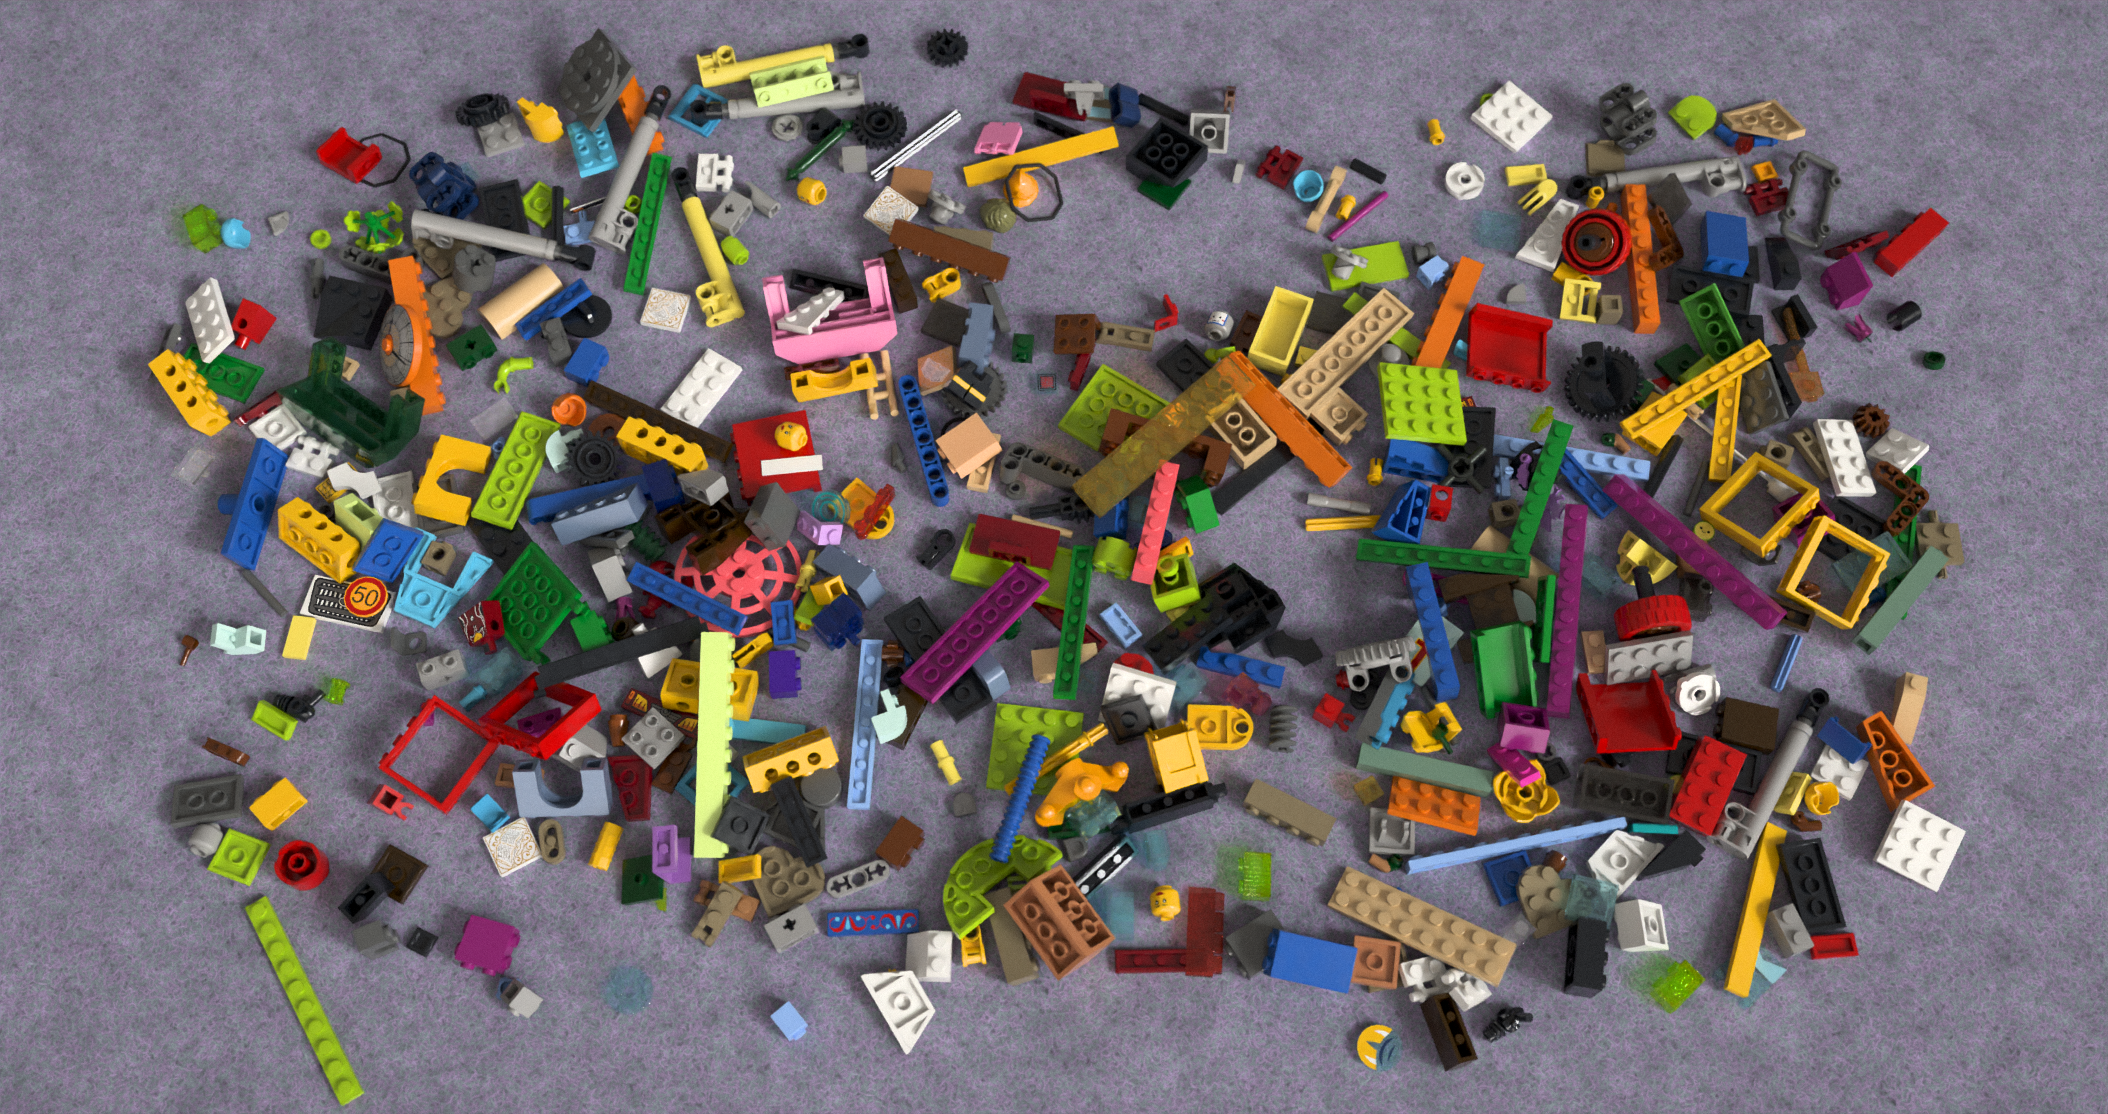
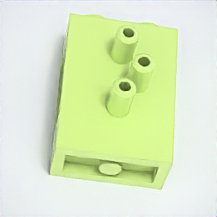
(356, 518)

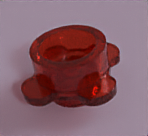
(1744, 145)

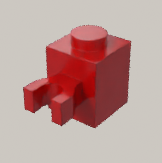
(1330, 712)
(388, 801)

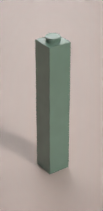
(1900, 600)
(1425, 770)

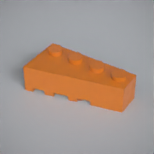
(633, 108)
(1892, 762)

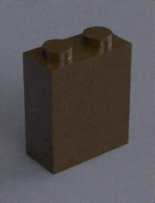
(1746, 724)

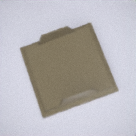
(1604, 158)

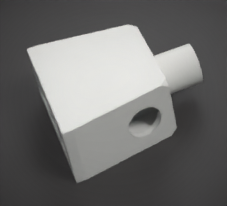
(655, 661)

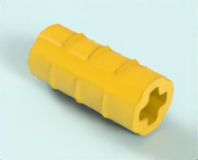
(605, 846)

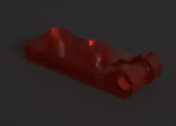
(873, 513)

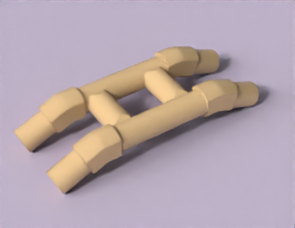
(889, 393)

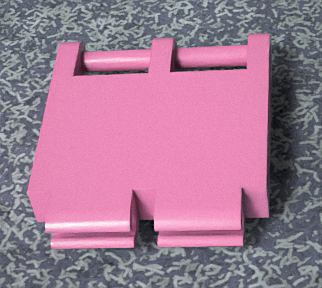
(999, 138)

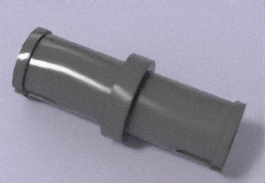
(317, 278)

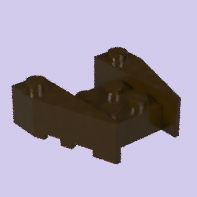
(717, 527)
(1488, 602)

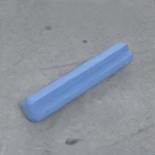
(1786, 663)

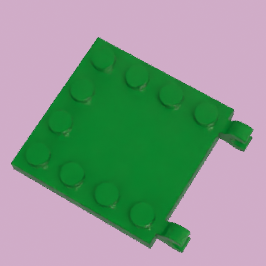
(535, 602)

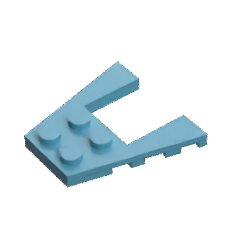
(427, 599)

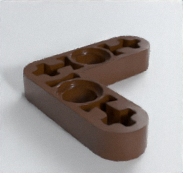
(1672, 248)
(1907, 495)

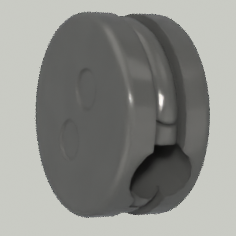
(822, 788)

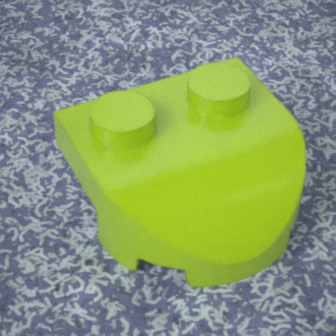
(1694, 115)

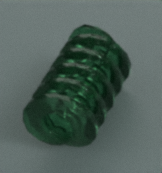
(646, 542)

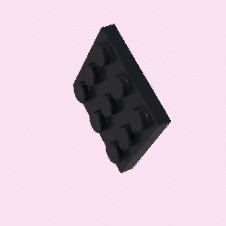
(1853, 518)

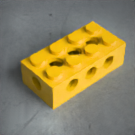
(190, 392)
(654, 444)
(318, 539)
(682, 689)
(790, 758)

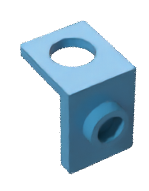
(490, 813)

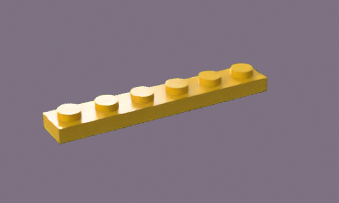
(1724, 431)

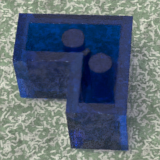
(661, 485)

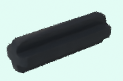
(1368, 171)

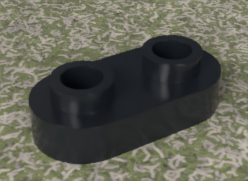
(1368, 692)

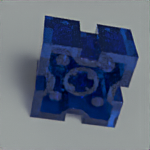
(838, 622)

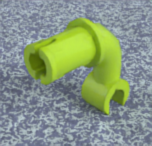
(508, 366)

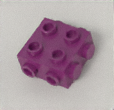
(486, 945)

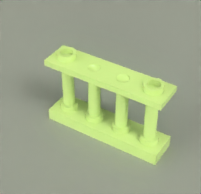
(791, 81)

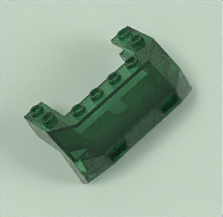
(345, 415)

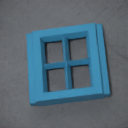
(685, 103)
(690, 794)

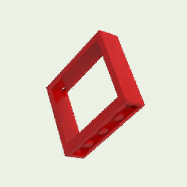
(584, 709)
(414, 726)

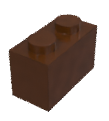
(900, 844)

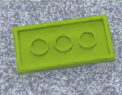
(1384, 265)

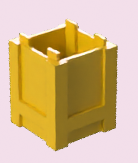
(1176, 756)

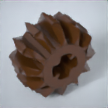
(1871, 420)

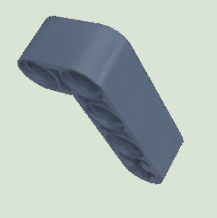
(991, 674)

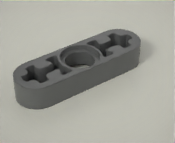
(999, 314)

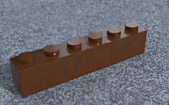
(949, 249)

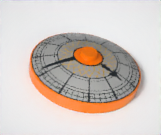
(400, 345)

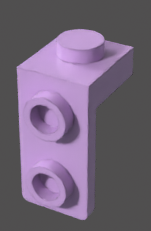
(819, 532)

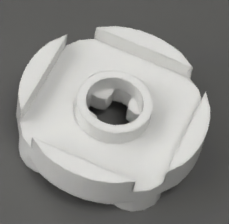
(1461, 190)
(1689, 685)

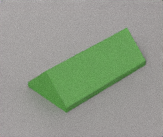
(1712, 323)

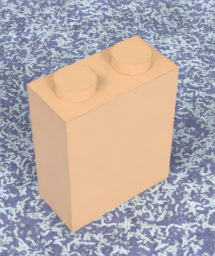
(968, 446)

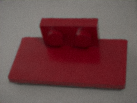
(1046, 96)
(1014, 541)

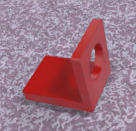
(1172, 317)
(1439, 509)

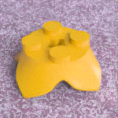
(1540, 798)

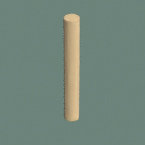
(1064, 532)

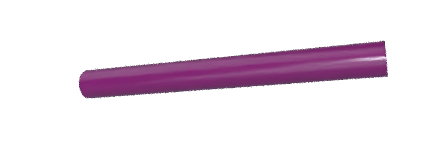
(1357, 216)

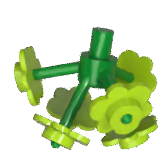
(375, 222)

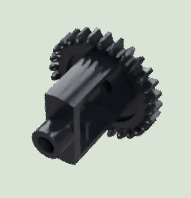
(1590, 378)

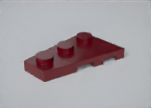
(1857, 245)
(634, 786)

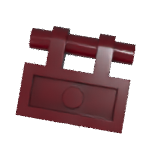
(1283, 171)
(1769, 201)

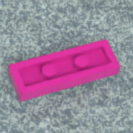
(1514, 764)

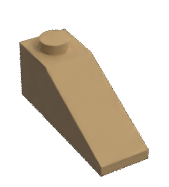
(1045, 661)
(1908, 704)

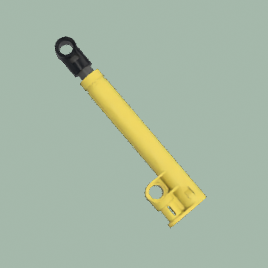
(722, 68)
(723, 295)

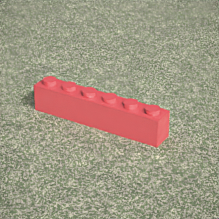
(1155, 523)

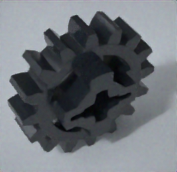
(938, 51)

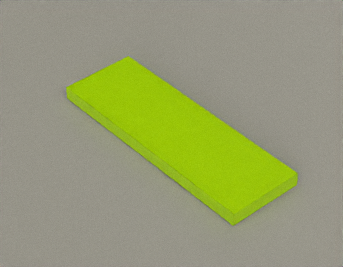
(515, 471)

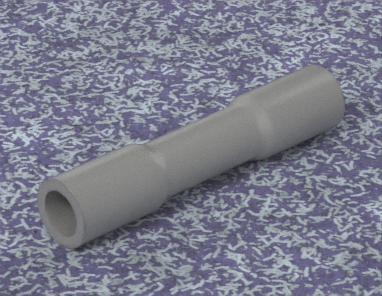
(1352, 506)

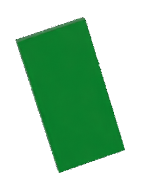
(227, 374)
(1544, 618)

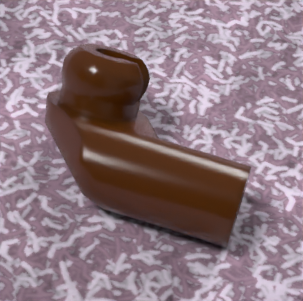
(1803, 824)

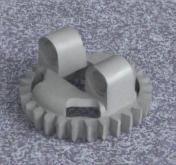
(1376, 655)

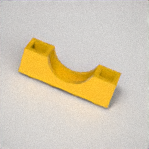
(812, 385)

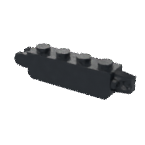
(1168, 806)

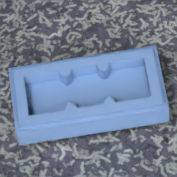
(1120, 625)

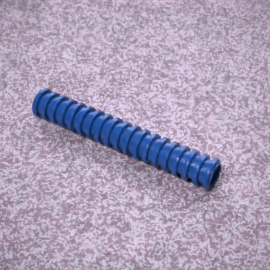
(1020, 797)

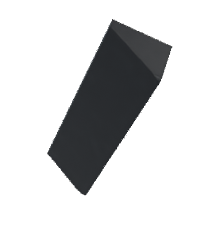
(1056, 127)
(821, 282)
(1103, 863)

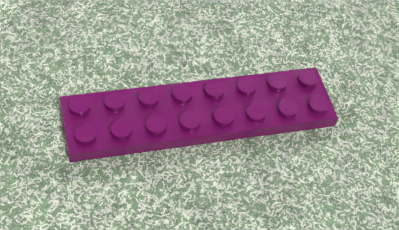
(974, 632)

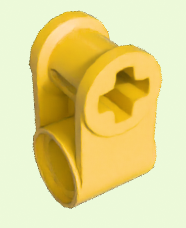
(941, 285)
(973, 949)

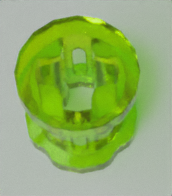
(337, 691)

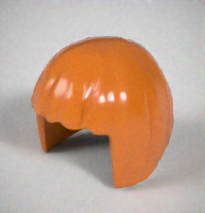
(569, 409)

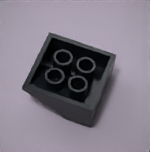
(1166, 155)
(351, 312)

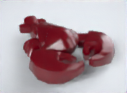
(654, 601)

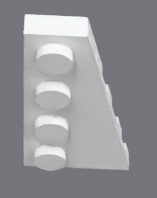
(1545, 244)
(809, 314)

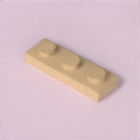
(980, 478)

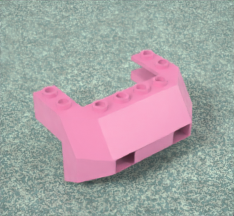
(847, 330)

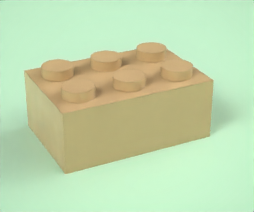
(1245, 432)

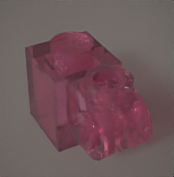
(1246, 690)

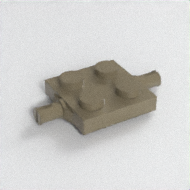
(1942, 537)

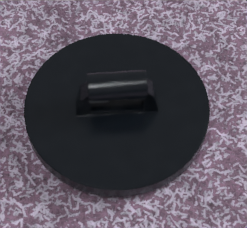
(588, 318)

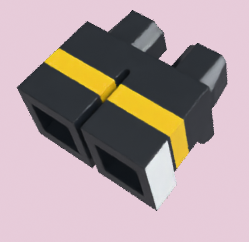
(967, 387)

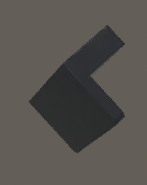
(1803, 320)

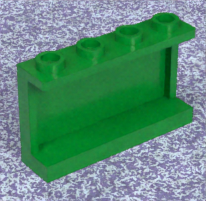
(1503, 667)

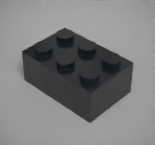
(1586, 957)

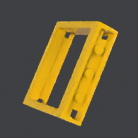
(1712, 507)
(1803, 556)

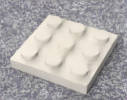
(1511, 117)
(1129, 682)
(1919, 845)

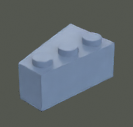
(978, 336)
(857, 578)

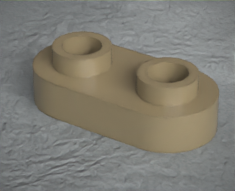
(553, 842)

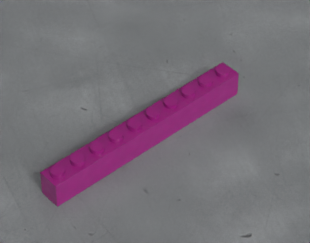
(1695, 551)
(1567, 611)

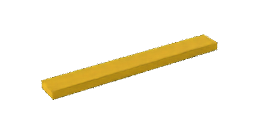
(1046, 155)
(1695, 389)
(1754, 911)

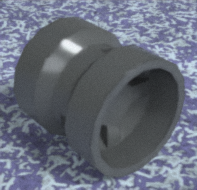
(1423, 253)

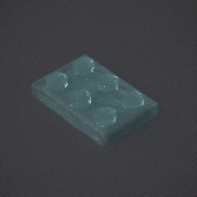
(1854, 564)

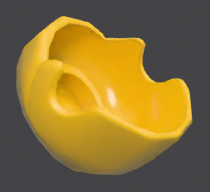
(1821, 792)

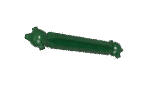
(819, 150)

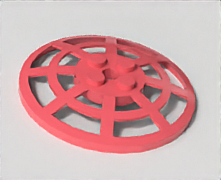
(745, 586)

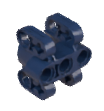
(444, 184)

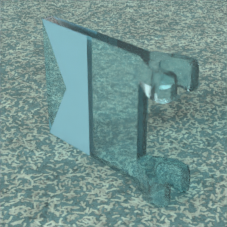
(1765, 974)

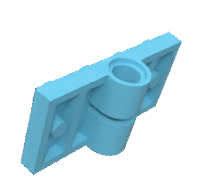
(592, 150)

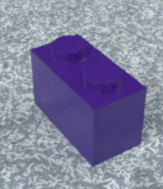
(783, 674)

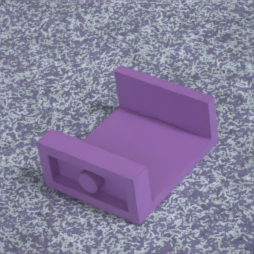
(671, 855)

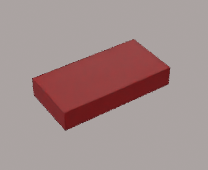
(1833, 946)

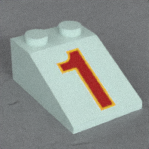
(1419, 656)

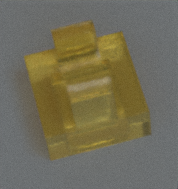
(1368, 790)

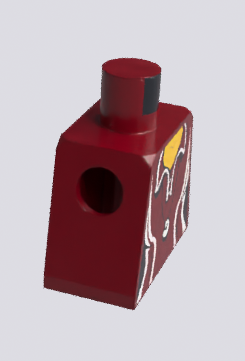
(483, 625)

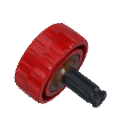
(1596, 241)
(1650, 613)

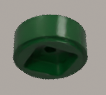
(1934, 360)

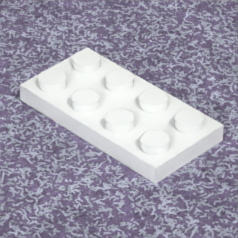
(209, 320)
(701, 388)
(1844, 458)

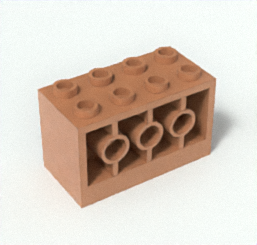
(1059, 922)

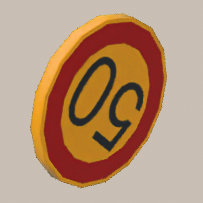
(365, 596)

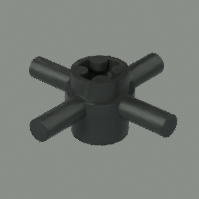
(1467, 461)

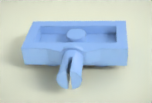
(579, 232)
(1503, 473)

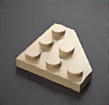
(1766, 120)

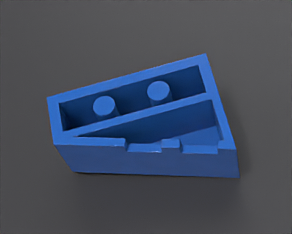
(1414, 461)
(1404, 514)

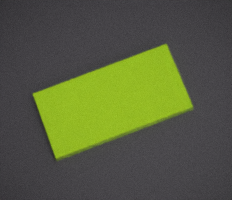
(985, 571)

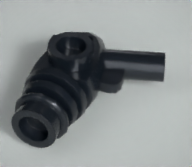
(298, 708)
(1507, 1021)

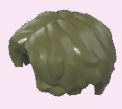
(997, 215)

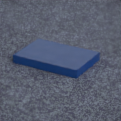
(387, 550)

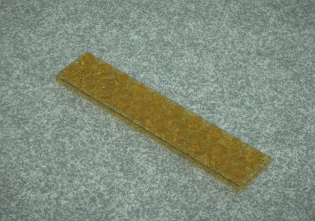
(1163, 436)

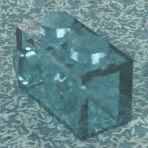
(499, 672)
(1189, 685)
(1095, 815)

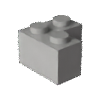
(608, 568)

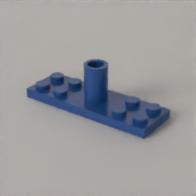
(253, 505)

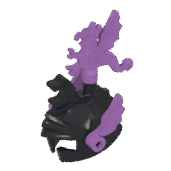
(1524, 468)

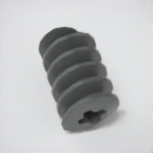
(1281, 728)

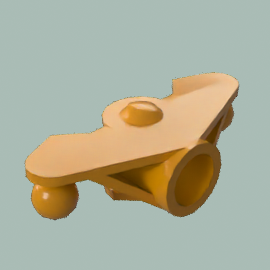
(1076, 783)

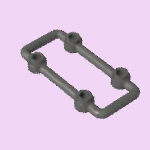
(1789, 214)

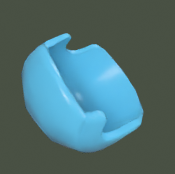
(1309, 181)
(234, 234)

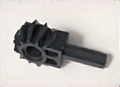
(1065, 508)

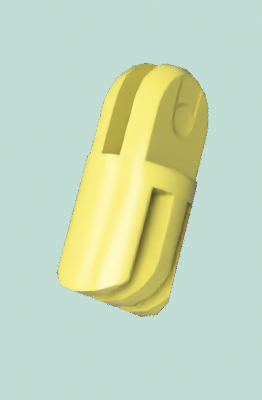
(1541, 193)

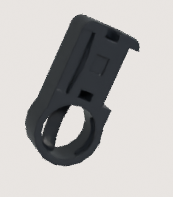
(934, 552)

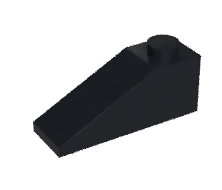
(1783, 264)
(1677, 856)

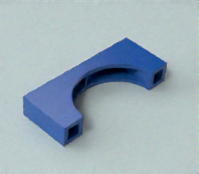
(1440, 660)

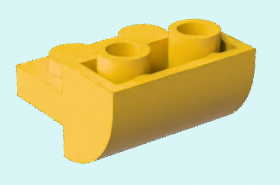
(541, 120)

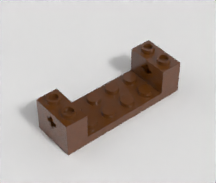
(1212, 451)

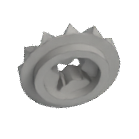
(784, 121)

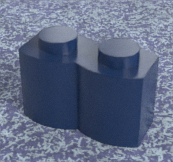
(1124, 105)

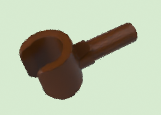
(190, 644)

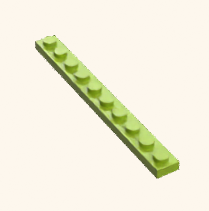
(304, 1001)

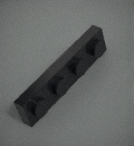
(799, 821)

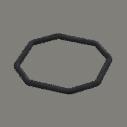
(401, 169)
(1010, 196)

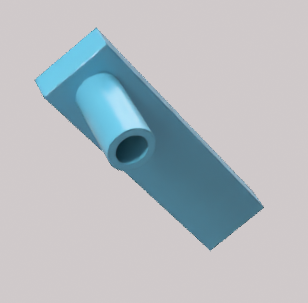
(765, 731)

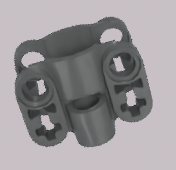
(1629, 118)

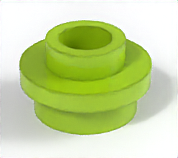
(633, 200)

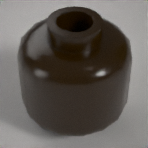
(623, 628)

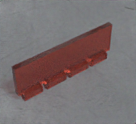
(1201, 925)

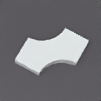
(345, 478)

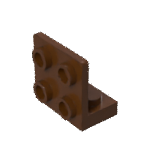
(1075, 333)

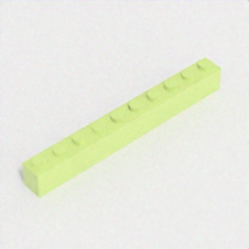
(713, 740)

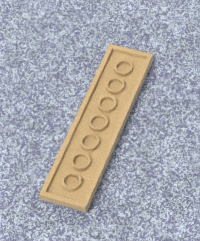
(1345, 352)
(1422, 926)

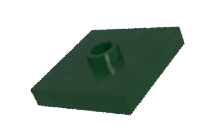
(1162, 194)
(1676, 363)
(639, 881)

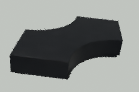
(1284, 646)

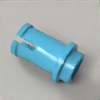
(473, 697)

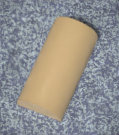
(520, 300)
(1495, 541)

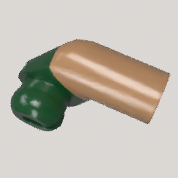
(1615, 440)
(1386, 865)

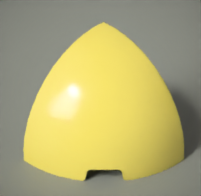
(1636, 553)

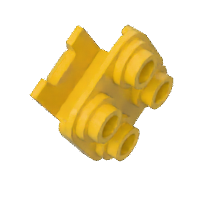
(1422, 724)

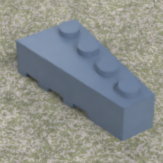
(600, 515)

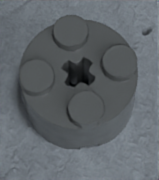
(474, 269)

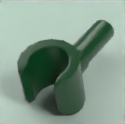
(1439, 734)

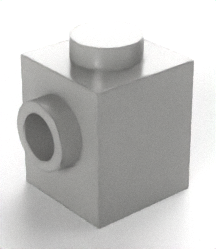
(853, 159)
(521, 999)

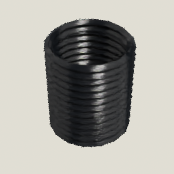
(1908, 314)

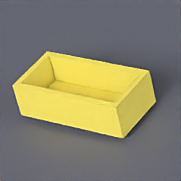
(1280, 331)

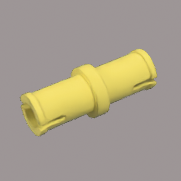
(807, 572)
(945, 762)

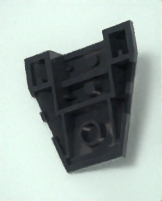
(1248, 603)

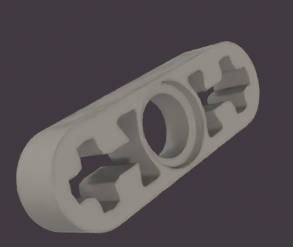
(860, 870)

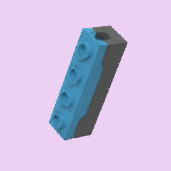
(1383, 709)

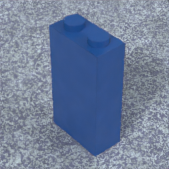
(1724, 244)
(1309, 960)

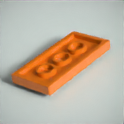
(1434, 805)

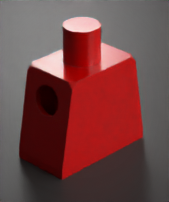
(251, 323)

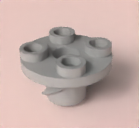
(944, 207)
(1346, 262)
(1387, 354)

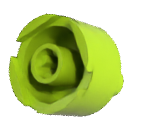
(1115, 557)

